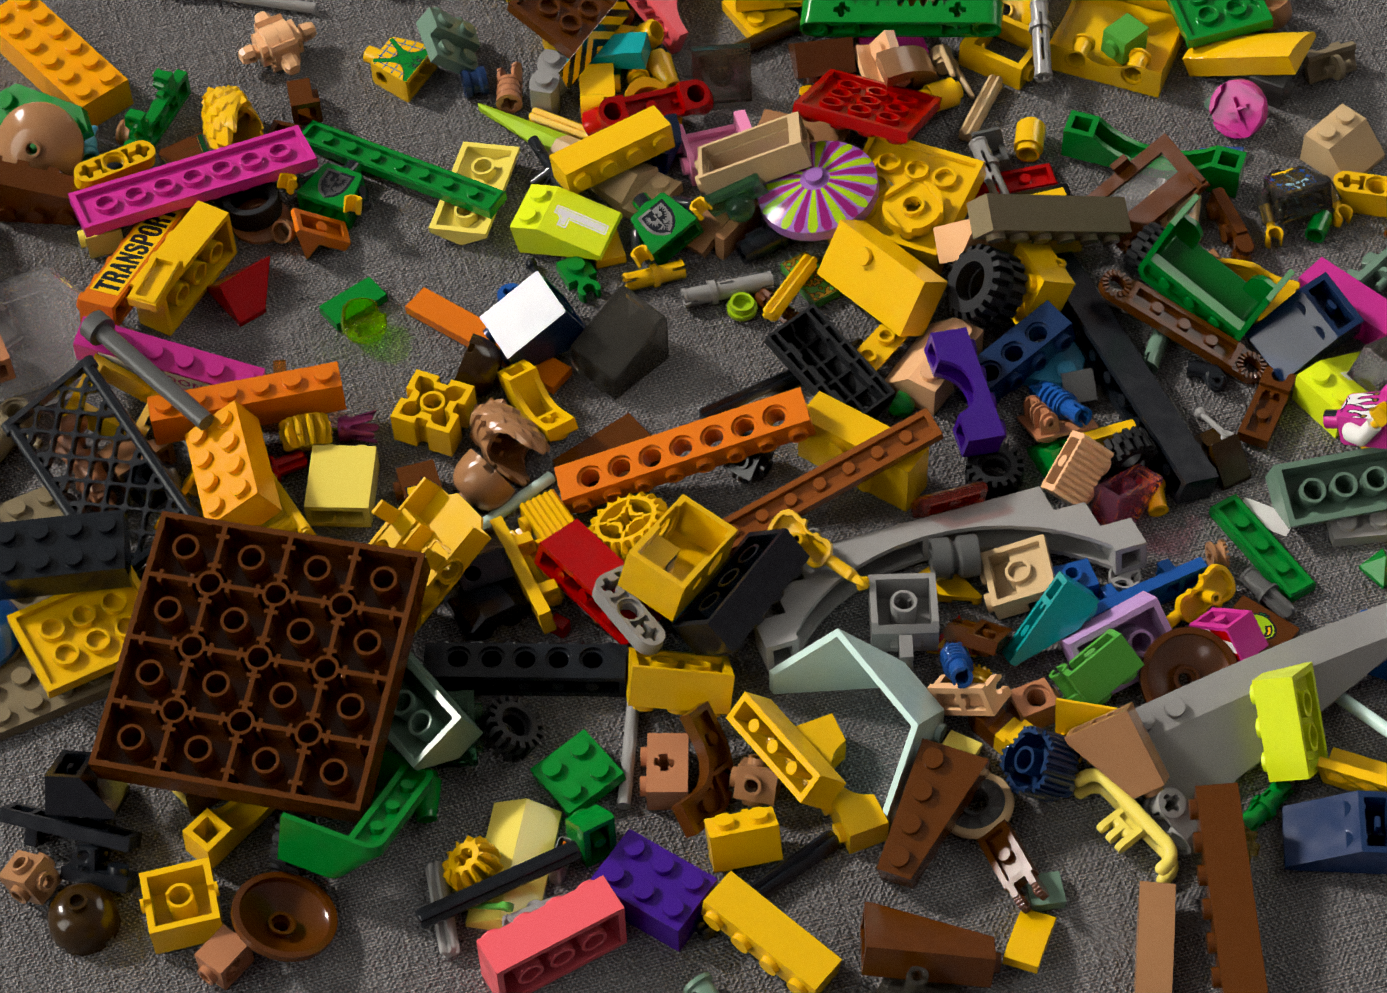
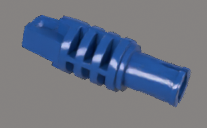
(1061, 402)
(957, 663)

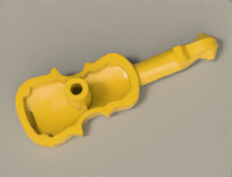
(818, 548)
(1213, 588)

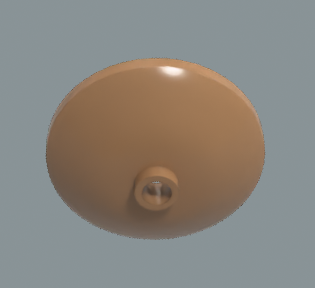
(50, 129)

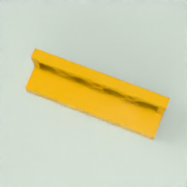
(1353, 771)

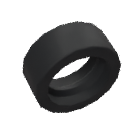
(257, 218)

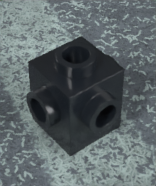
(752, 467)

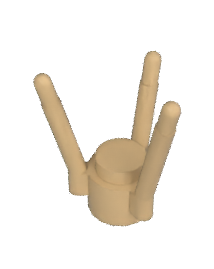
(944, 63)

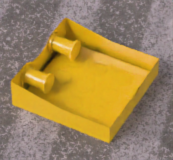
(1079, 41)
(952, 173)

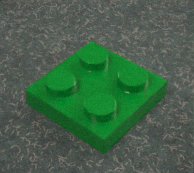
(578, 773)

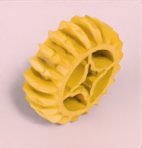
(627, 521)

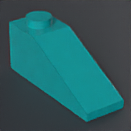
(1055, 616)

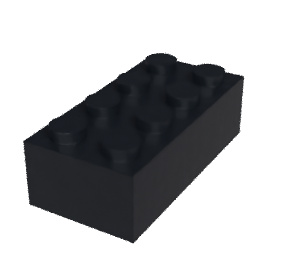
(64, 555)
(741, 592)

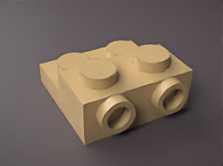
(1016, 575)

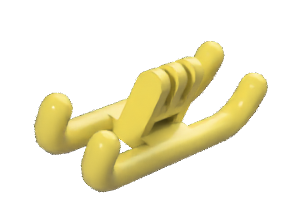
(1129, 822)

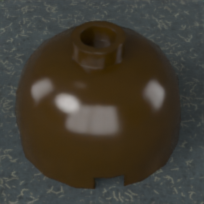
(480, 365)
(83, 918)

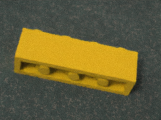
(612, 150)
(786, 751)
(769, 936)

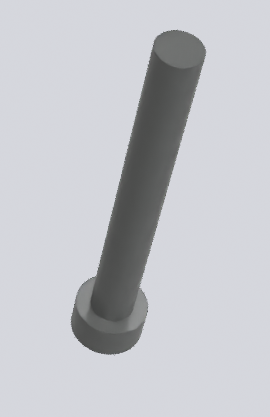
(99, 329)

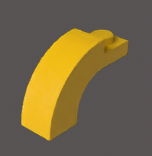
(528, 395)

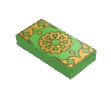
(816, 289)

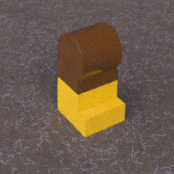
(998, 729)

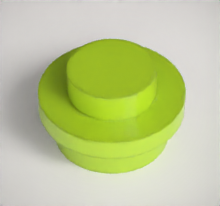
(742, 306)

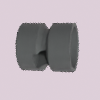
(954, 557)

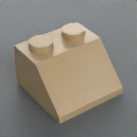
(1341, 144)

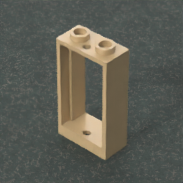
(766, 149)

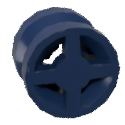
(474, 82)

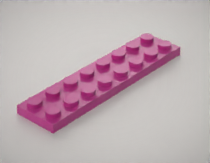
(192, 179)

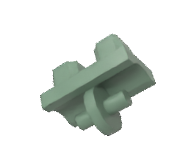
(1373, 271)

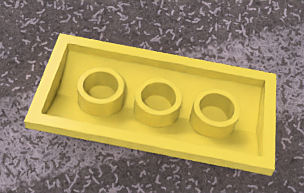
(483, 163)
(519, 832)

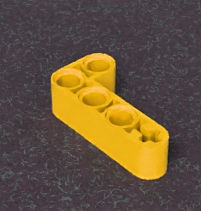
(1363, 192)

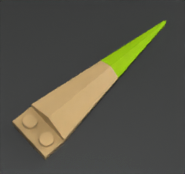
(616, 191)

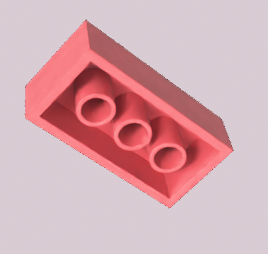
(553, 939)

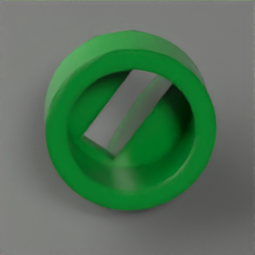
(902, 405)

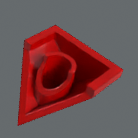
(243, 291)

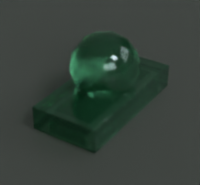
(737, 198)

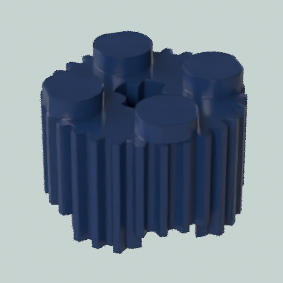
(1040, 765)

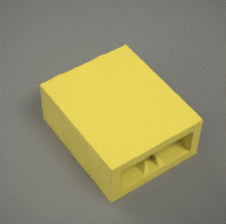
(341, 485)

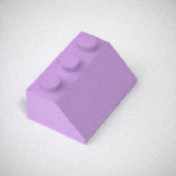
(1137, 619)

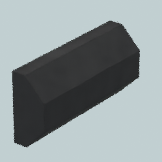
(829, 362)

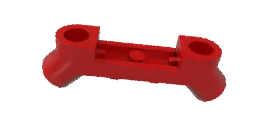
(684, 99)

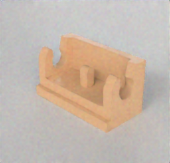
(974, 700)

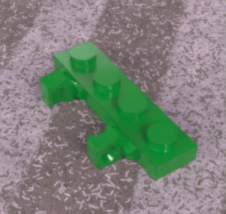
(171, 95)

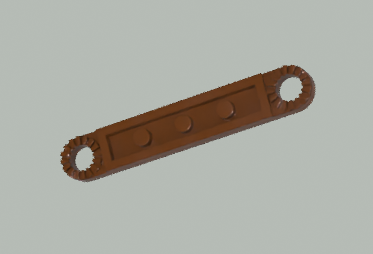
(1182, 326)

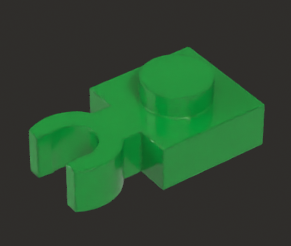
(579, 274)

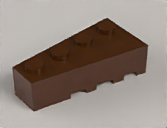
(35, 194)
(932, 801)

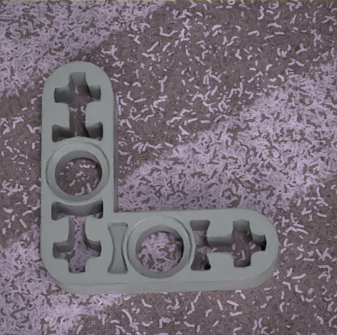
(613, 603)

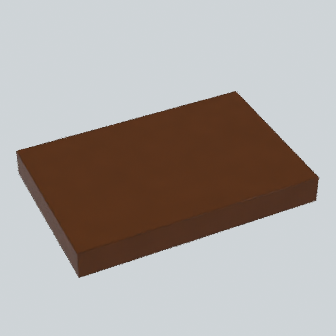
(616, 434)

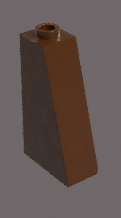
(899, 940)

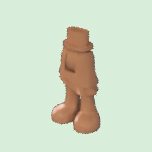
(81, 466)

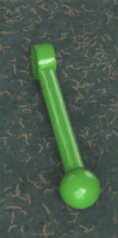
(503, 905)

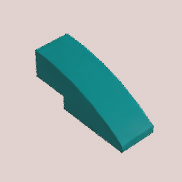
(625, 51)

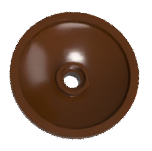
(1178, 652)
(285, 904)

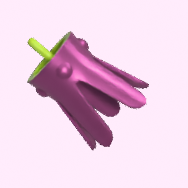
(356, 428)

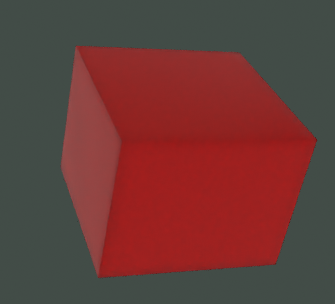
(562, 624)

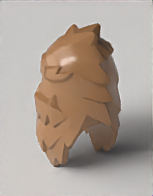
(505, 438)

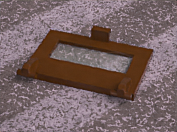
(1152, 185)

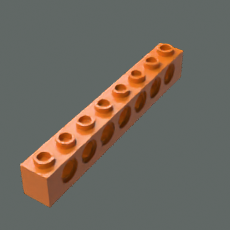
(696, 437)

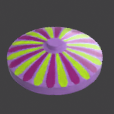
(815, 199)

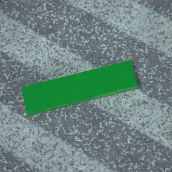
(1261, 548)

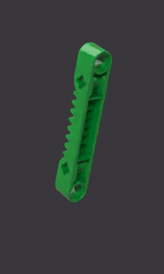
(975, 18)

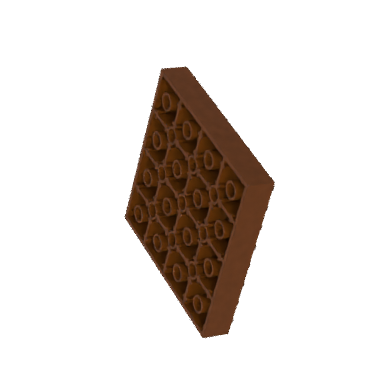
(261, 667)

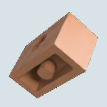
(666, 770)

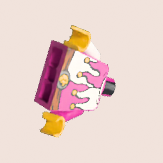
(1361, 419)

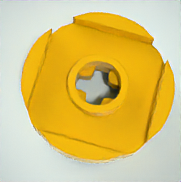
(917, 222)

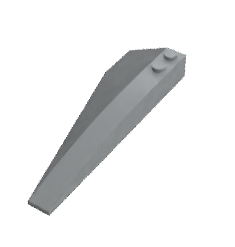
(1209, 725)

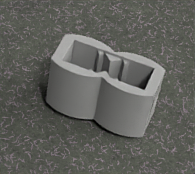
(546, 84)

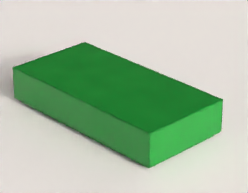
(366, 288)

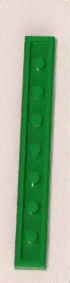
(405, 170)

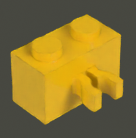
(743, 838)

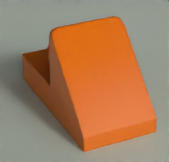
(319, 230)

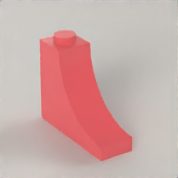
(667, 15)

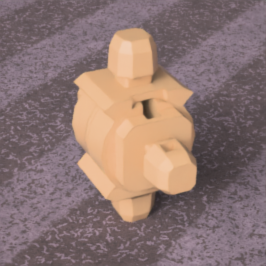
(277, 43)

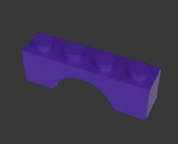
(954, 358)

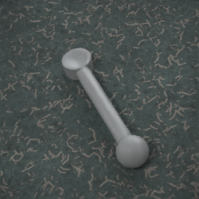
(1201, 413)

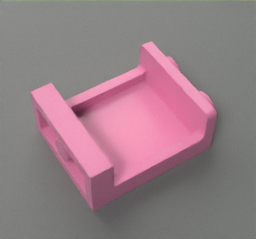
(691, 141)

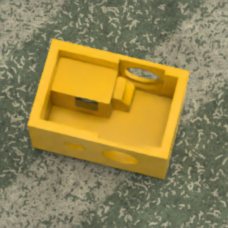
(680, 560)

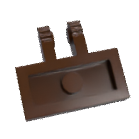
(982, 637)

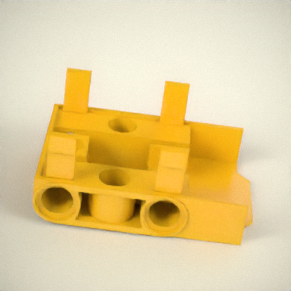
(441, 528)

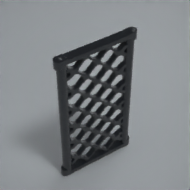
(12, 429)

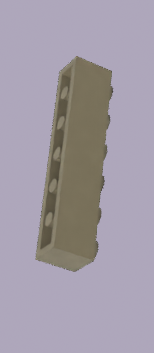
(1048, 218)

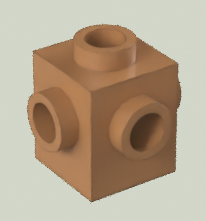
(755, 782)
(30, 877)

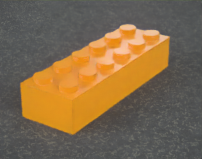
(61, 60)

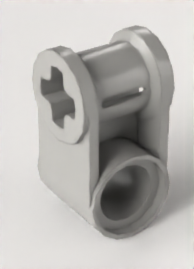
(1173, 817)

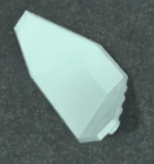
(848, 664)

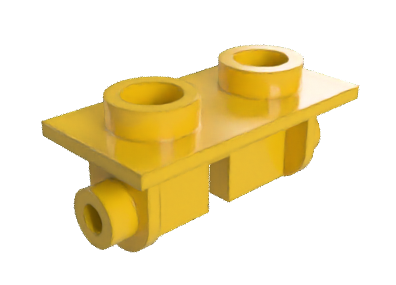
(880, 346)

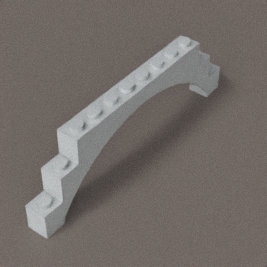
(996, 523)

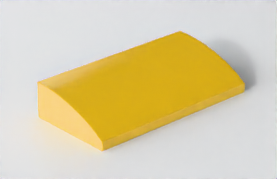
(1250, 55)

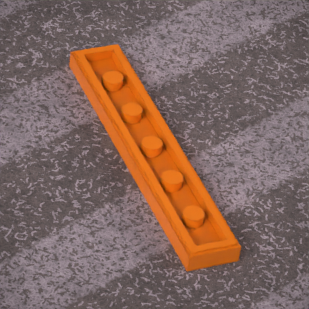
(461, 325)

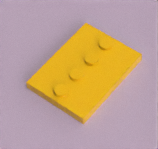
(75, 635)

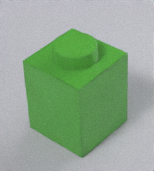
(1124, 36)

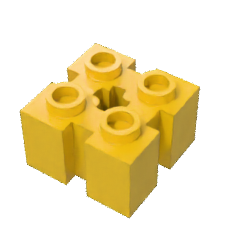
(433, 412)

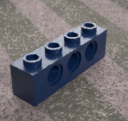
(1019, 342)

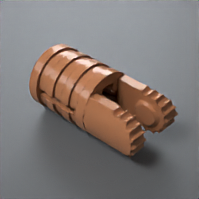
(509, 88)

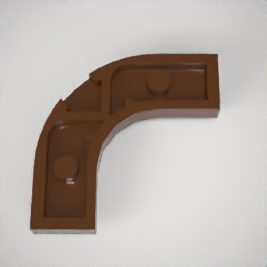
(715, 764)

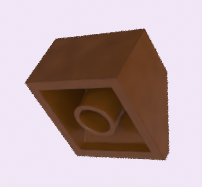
(817, 57)

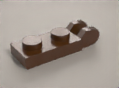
(1230, 225)
(1012, 864)

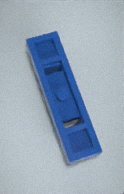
(1166, 585)

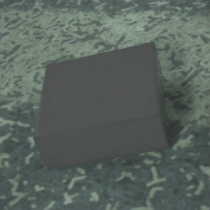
(1081, 384)

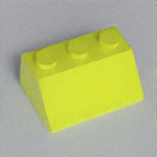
(1289, 722)

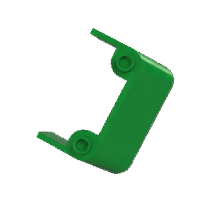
(1201, 282)
(335, 854)

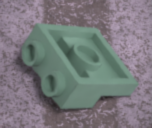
(449, 40)

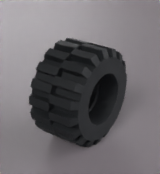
(986, 286)

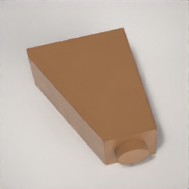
(1121, 751)

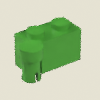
(1098, 669)

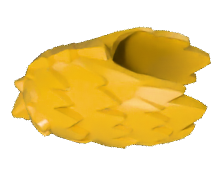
(228, 117)

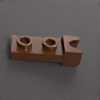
(1266, 409)

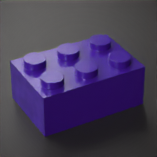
(657, 888)

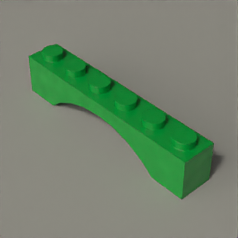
(1097, 142)

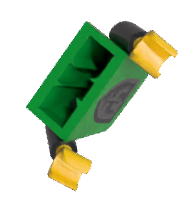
(331, 191)
(664, 226)

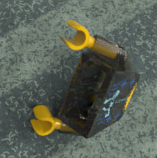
(1295, 195)

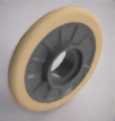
(998, 807)

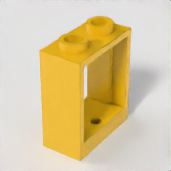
(983, 61)
(122, 380)

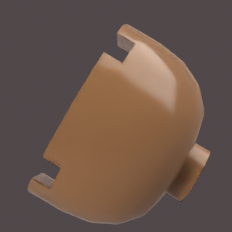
(480, 483)

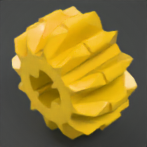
(305, 431)
(471, 862)

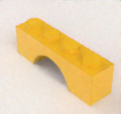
(855, 816)
(222, 829)

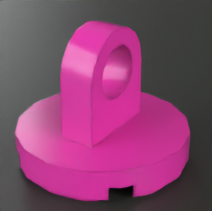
(1238, 108)

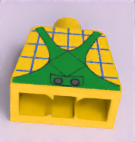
(400, 66)

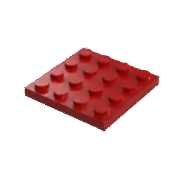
(867, 106)

